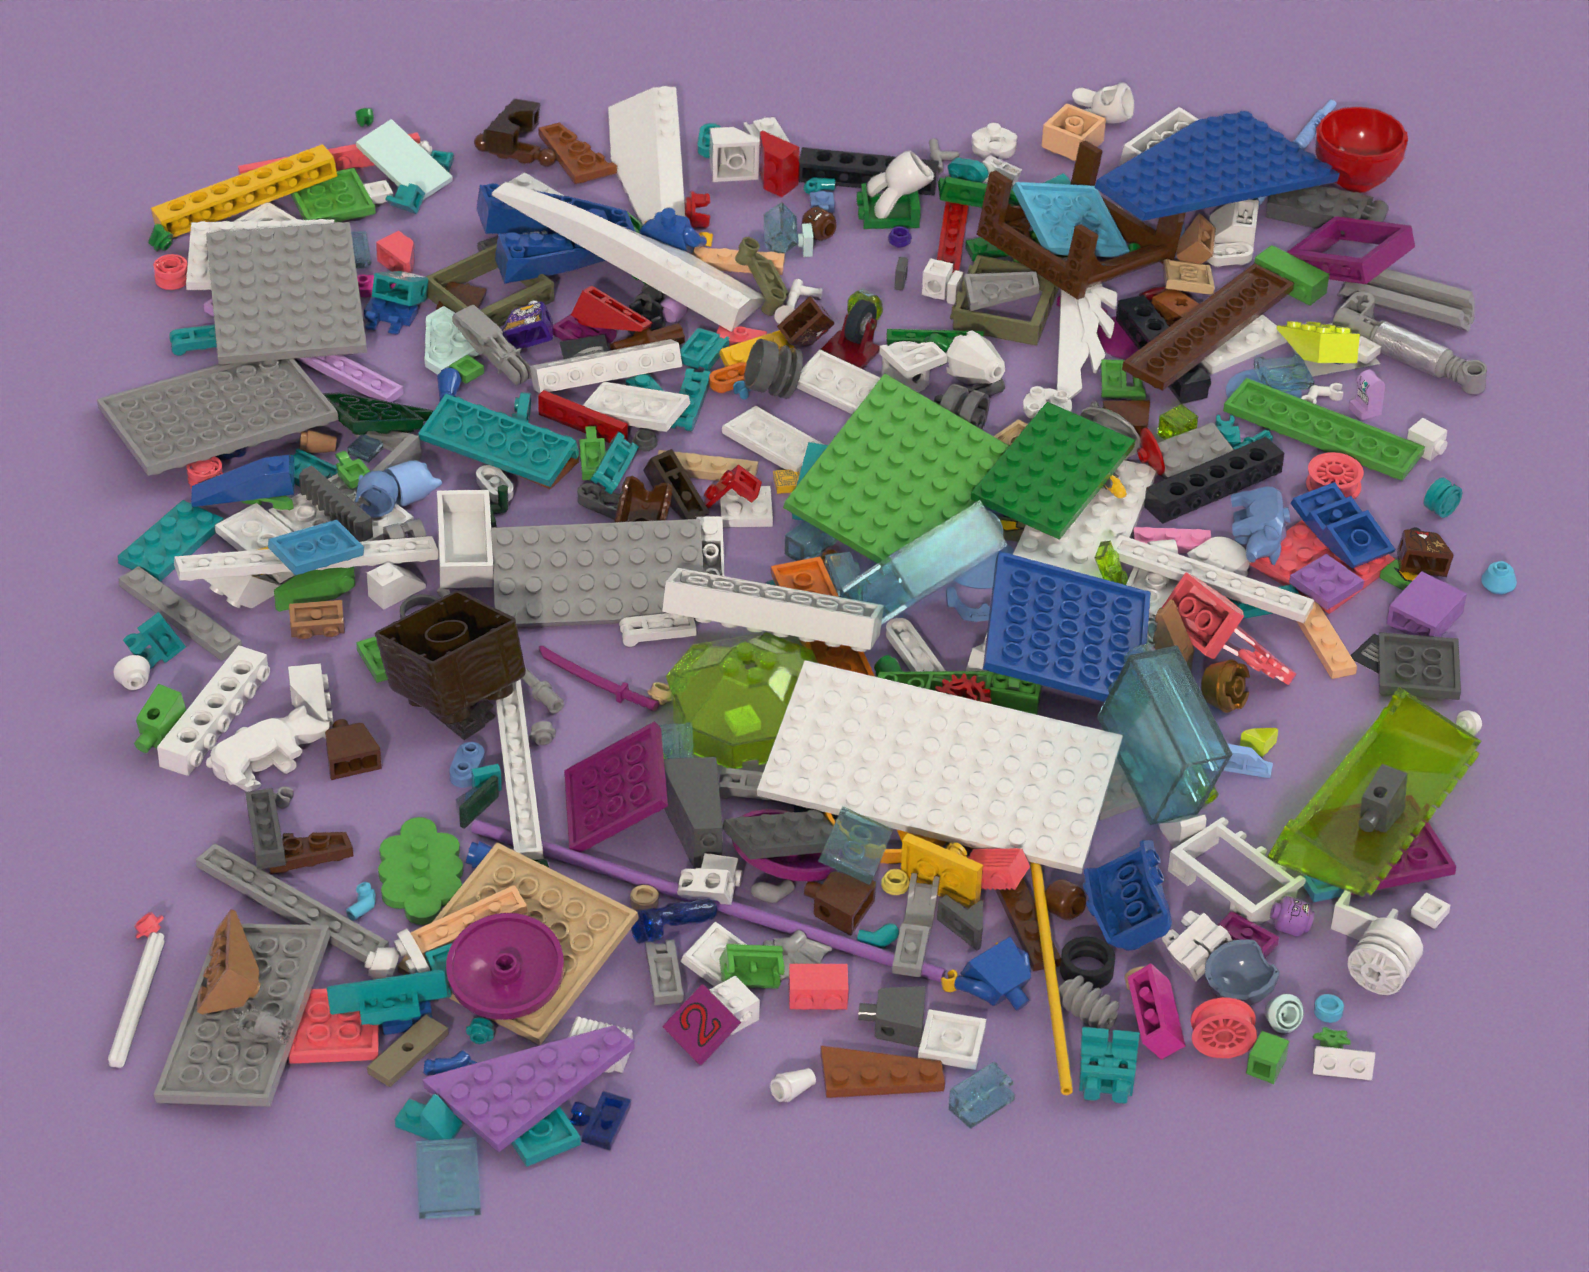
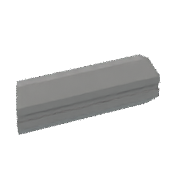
(1418, 298)

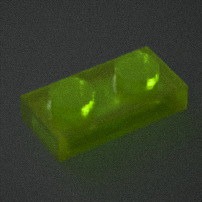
(1109, 564)

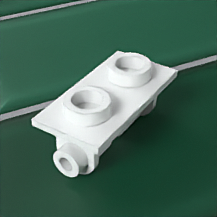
(1343, 1063)

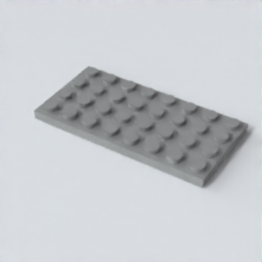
(589, 569)
(209, 1055)

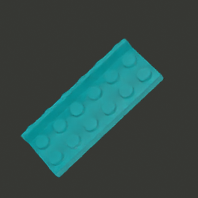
(498, 440)

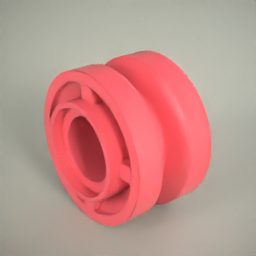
(170, 271)

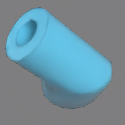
(364, 903)

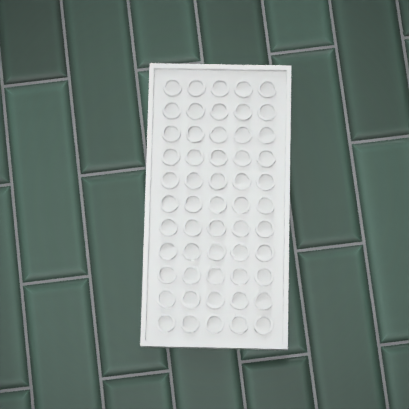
(941, 765)

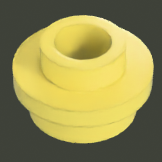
(895, 882)

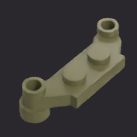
(764, 274)

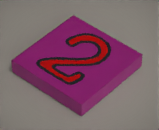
(701, 1024)

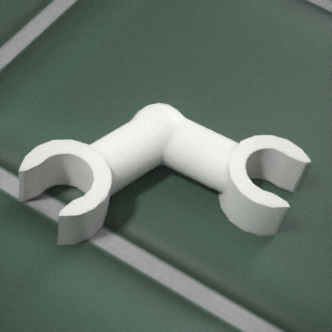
(1334, 392)

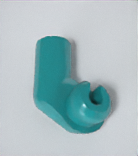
(819, 184)

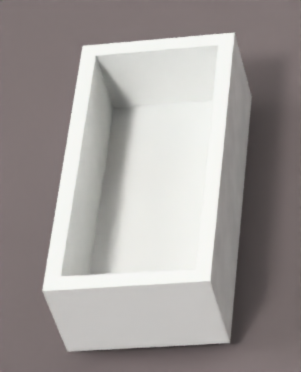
(464, 539)

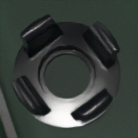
(654, 315)

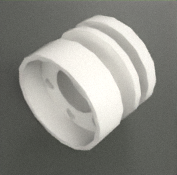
(1385, 956)

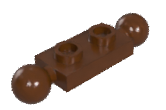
(524, 154)

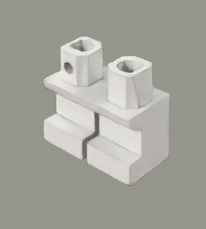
(1196, 943)

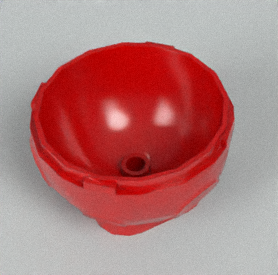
(1361, 146)

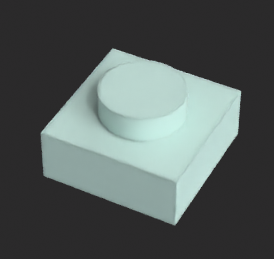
(805, 240)

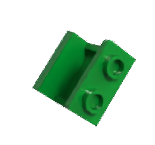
(903, 214)

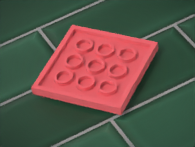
(1303, 548)

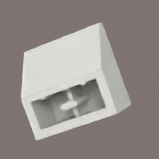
(1235, 222)

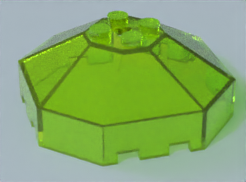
(735, 708)

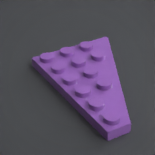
(519, 1089)

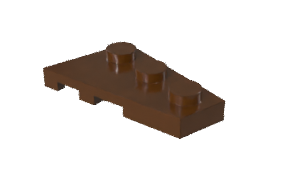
(313, 850)

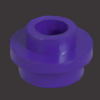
(899, 237)

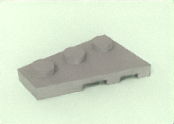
(997, 288)

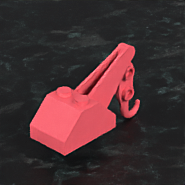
(1212, 620)

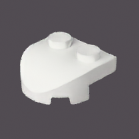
(1222, 553)

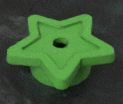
(1332, 1038)

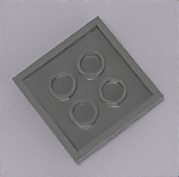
(1419, 665)

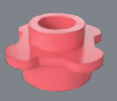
(148, 924)

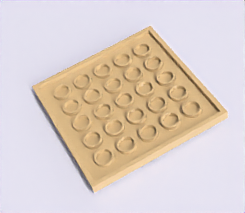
(580, 917)

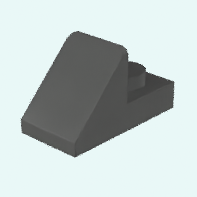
(962, 922)

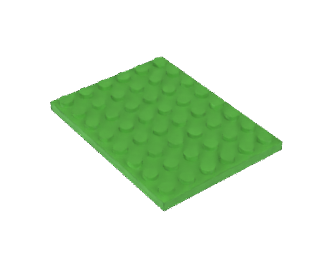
(894, 472)

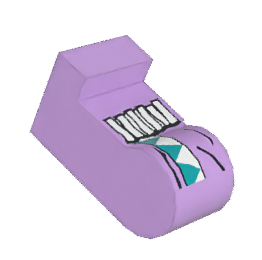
(1368, 396)

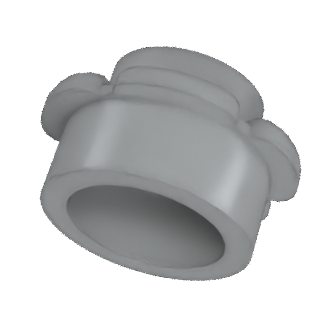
(542, 733)

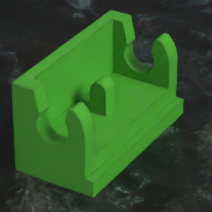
(753, 964)

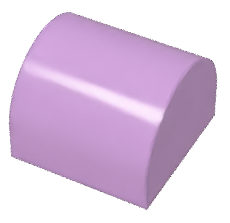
(673, 310)

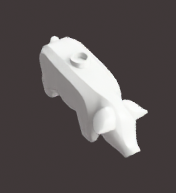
(263, 745)

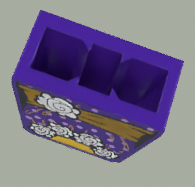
(529, 325)

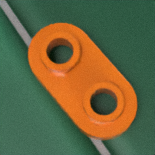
(724, 378)

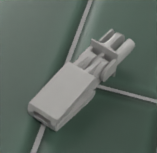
(489, 340)

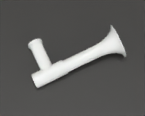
(796, 290)

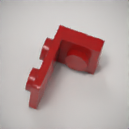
(737, 479)

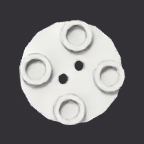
(1038, 397)

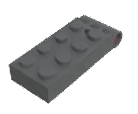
(1320, 204)

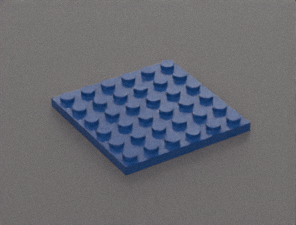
(1062, 626)

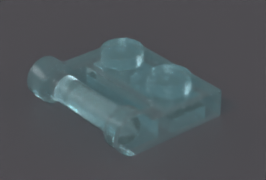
(1284, 379)

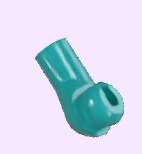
(881, 937)

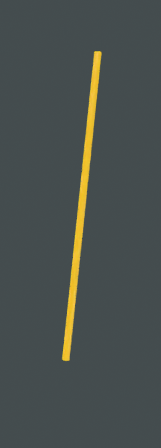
(1051, 979)

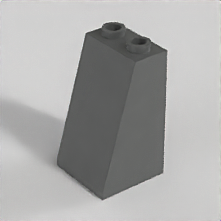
(695, 805)

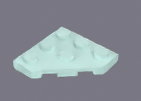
(444, 341)

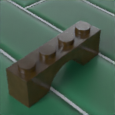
(503, 132)

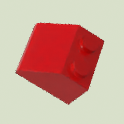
(778, 164)

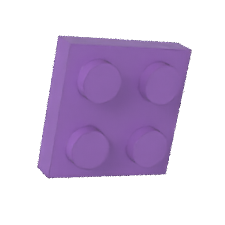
(1326, 581)

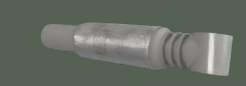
(1407, 347)

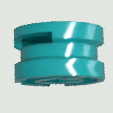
(1443, 497)

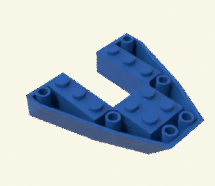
(529, 255)

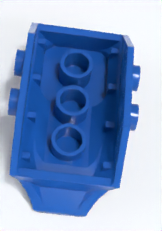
(1129, 898)

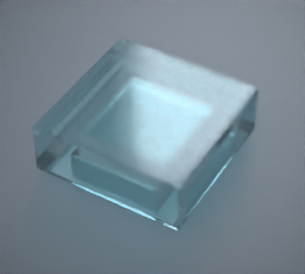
(365, 448)

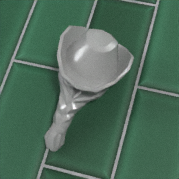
(1112, 421)

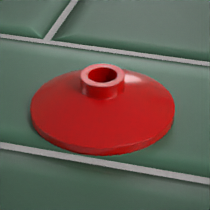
(1150, 451)

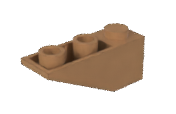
(1172, 632)

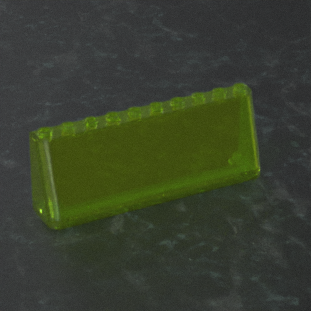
(1326, 834)

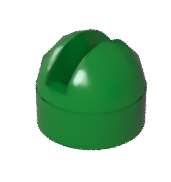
(364, 116)

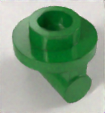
(160, 238)

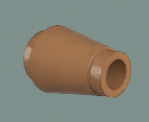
(316, 442)

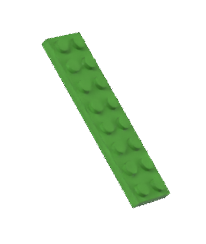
(1324, 428)

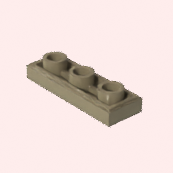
(407, 1050)

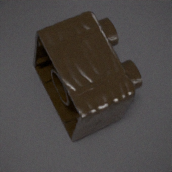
(452, 655)

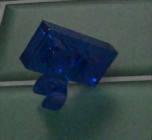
(603, 1120)

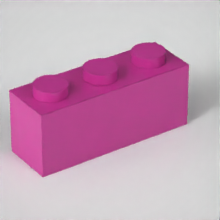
(1156, 1011)

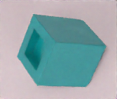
(407, 198)

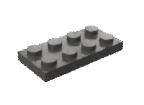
(779, 834)

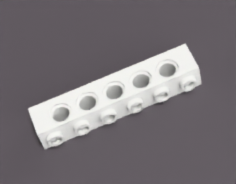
(606, 366)
(213, 710)

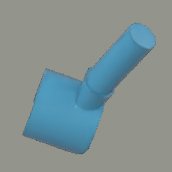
(739, 387)

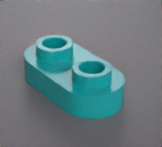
(703, 144)
(968, 170)
(522, 407)

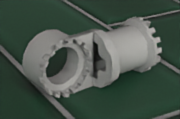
(265, 1026)

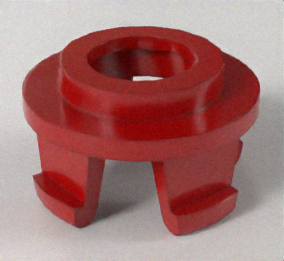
(697, 201)

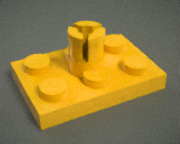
(958, 875)

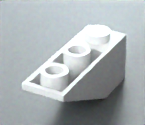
(712, 544)
(308, 688)

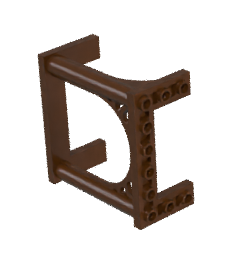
(1009, 228)

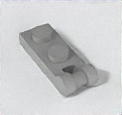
(740, 784)
(664, 972)

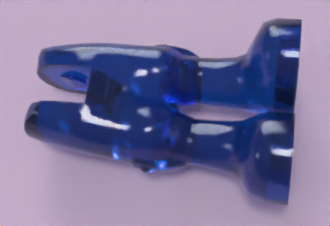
(652, 920)

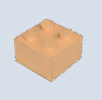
(1069, 128)

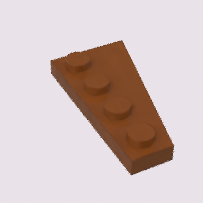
(575, 156)
(872, 1073)

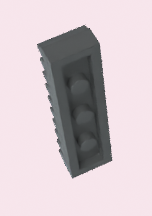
(335, 503)
(265, 828)

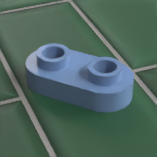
(467, 757)

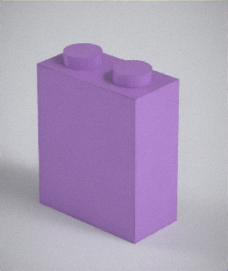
(1426, 607)

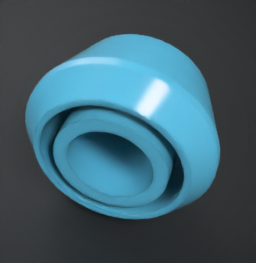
(1499, 578)

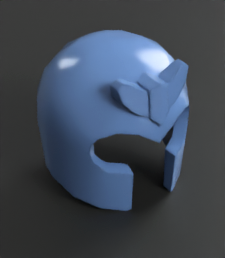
(379, 491)

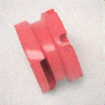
(203, 470)

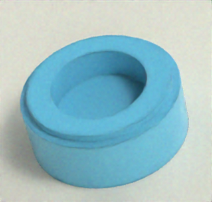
(1328, 1008)

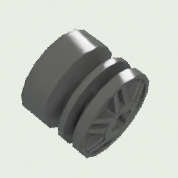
(773, 369)

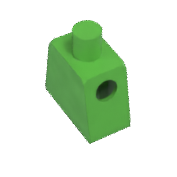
(158, 717)

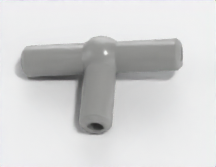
(938, 155)

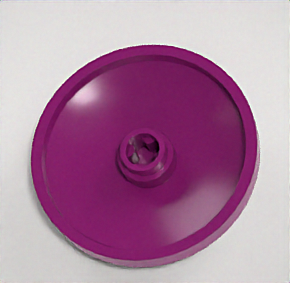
(793, 867)
(505, 966)

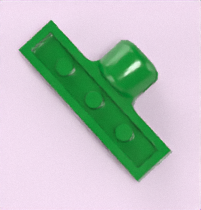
(941, 338)

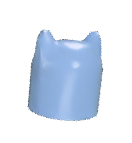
(413, 481)

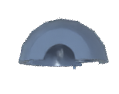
(1240, 972)

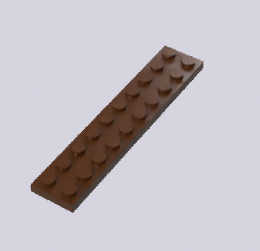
(1207, 327)

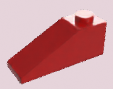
(602, 311)

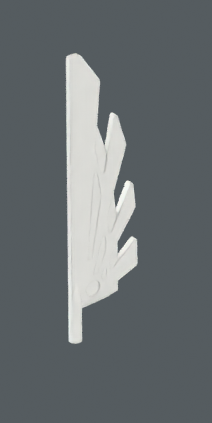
(1078, 334)

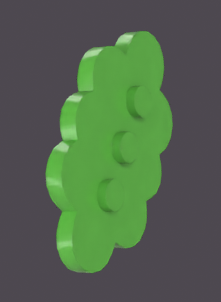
(420, 870)

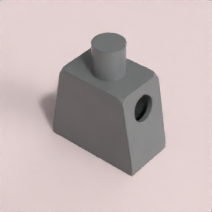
(1382, 811)
(897, 1014)

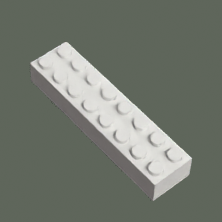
(773, 609)

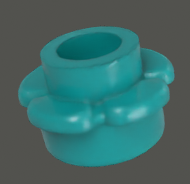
(480, 1030)

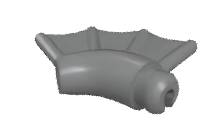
(799, 950)

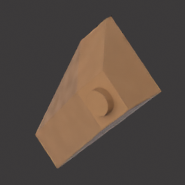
(231, 971)

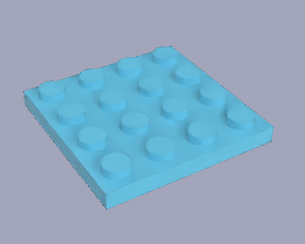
(1058, 208)

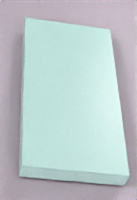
(403, 159)

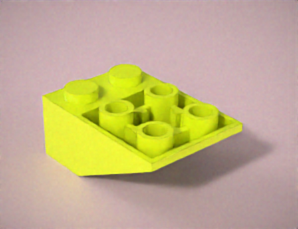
(1321, 342)

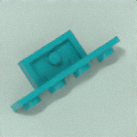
(387, 997)

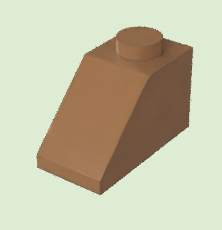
(1197, 242)

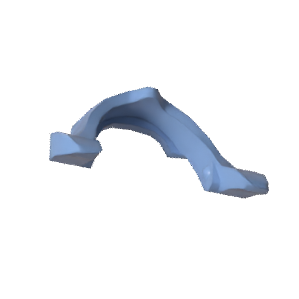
(966, 613)

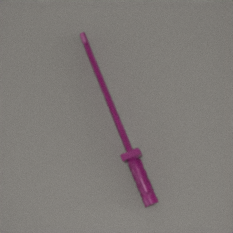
(622, 692)

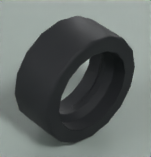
(1088, 947)

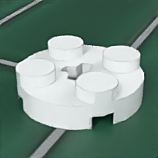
(994, 142)

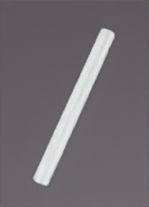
(136, 1000)

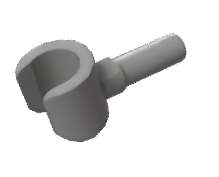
(283, 796)

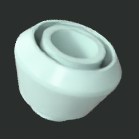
(1284, 1013)

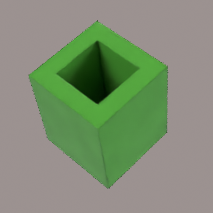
(1267, 1057)

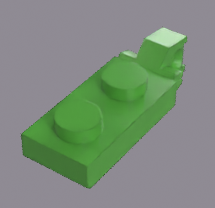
(591, 452)

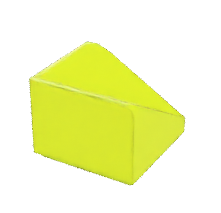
(1259, 739)

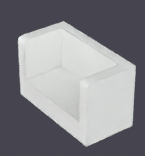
(1352, 920)

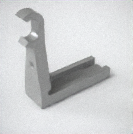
(403, 447)

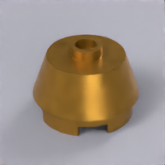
(1225, 685)

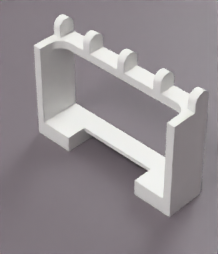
(1186, 868)

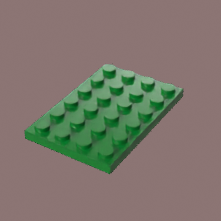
(1053, 470)

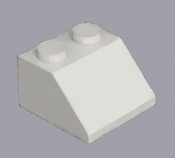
(733, 155)
(245, 590)

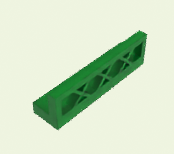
(966, 192)

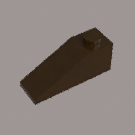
(684, 498)

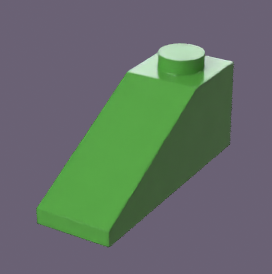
(314, 587)

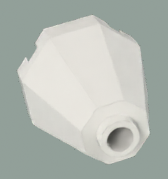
(974, 360)

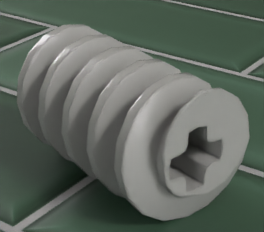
(1088, 1004)

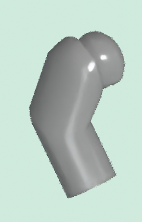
(772, 893)

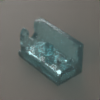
(981, 1095)

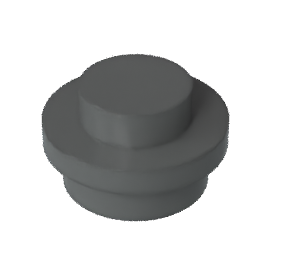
(645, 440)

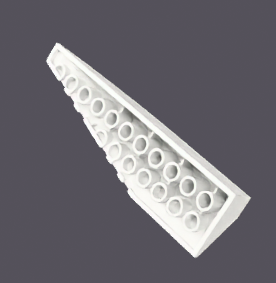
(648, 151)
(649, 260)

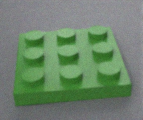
(335, 199)

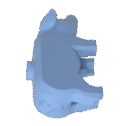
(1260, 523)

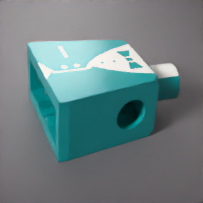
(409, 288)

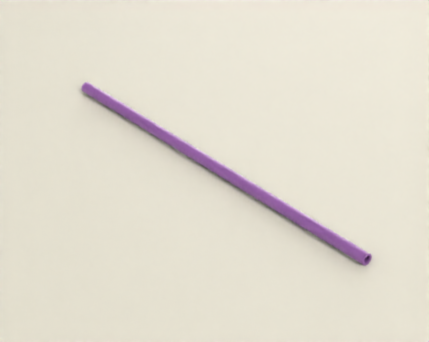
(735, 909)

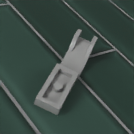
(915, 928)

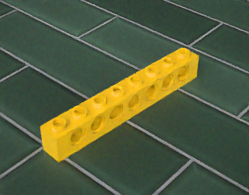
(246, 190)

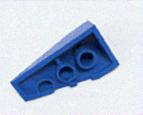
(256, 480)

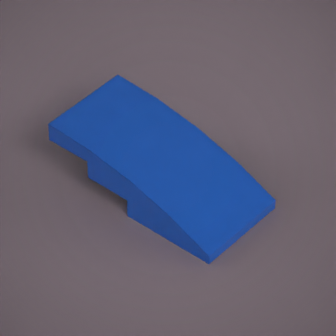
(1342, 525)

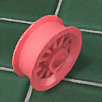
(1335, 468)
(1223, 1028)

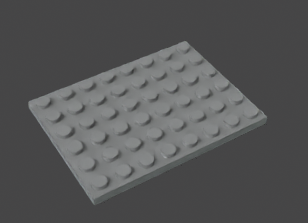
(285, 293)
(215, 412)

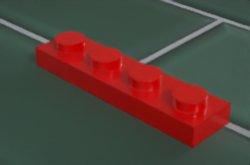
(579, 416)

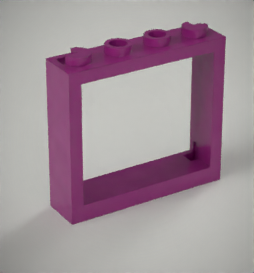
(1392, 241)

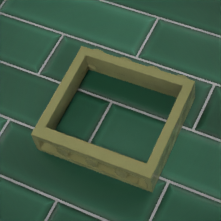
(476, 265)
(999, 326)

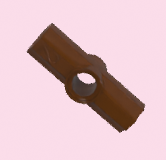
(647, 336)

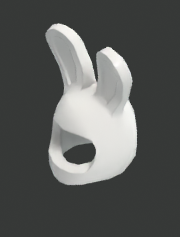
(1110, 102)
(903, 176)

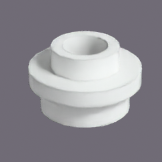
(1469, 721)

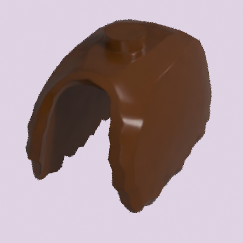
(642, 505)

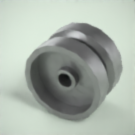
(969, 406)

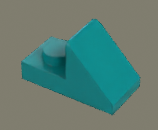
(429, 1121)

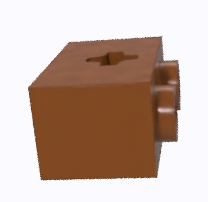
(1173, 305)

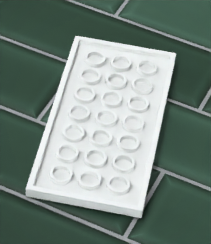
(1100, 521)

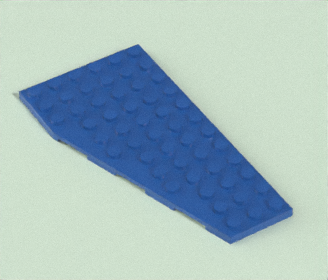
(1212, 166)

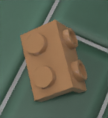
(316, 619)

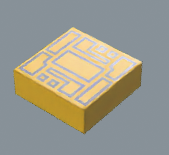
(785, 480)

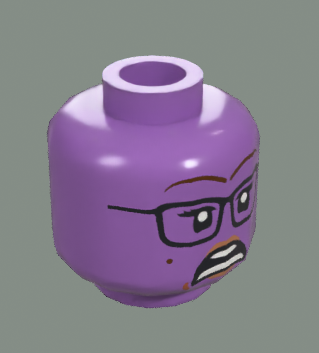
(1292, 916)

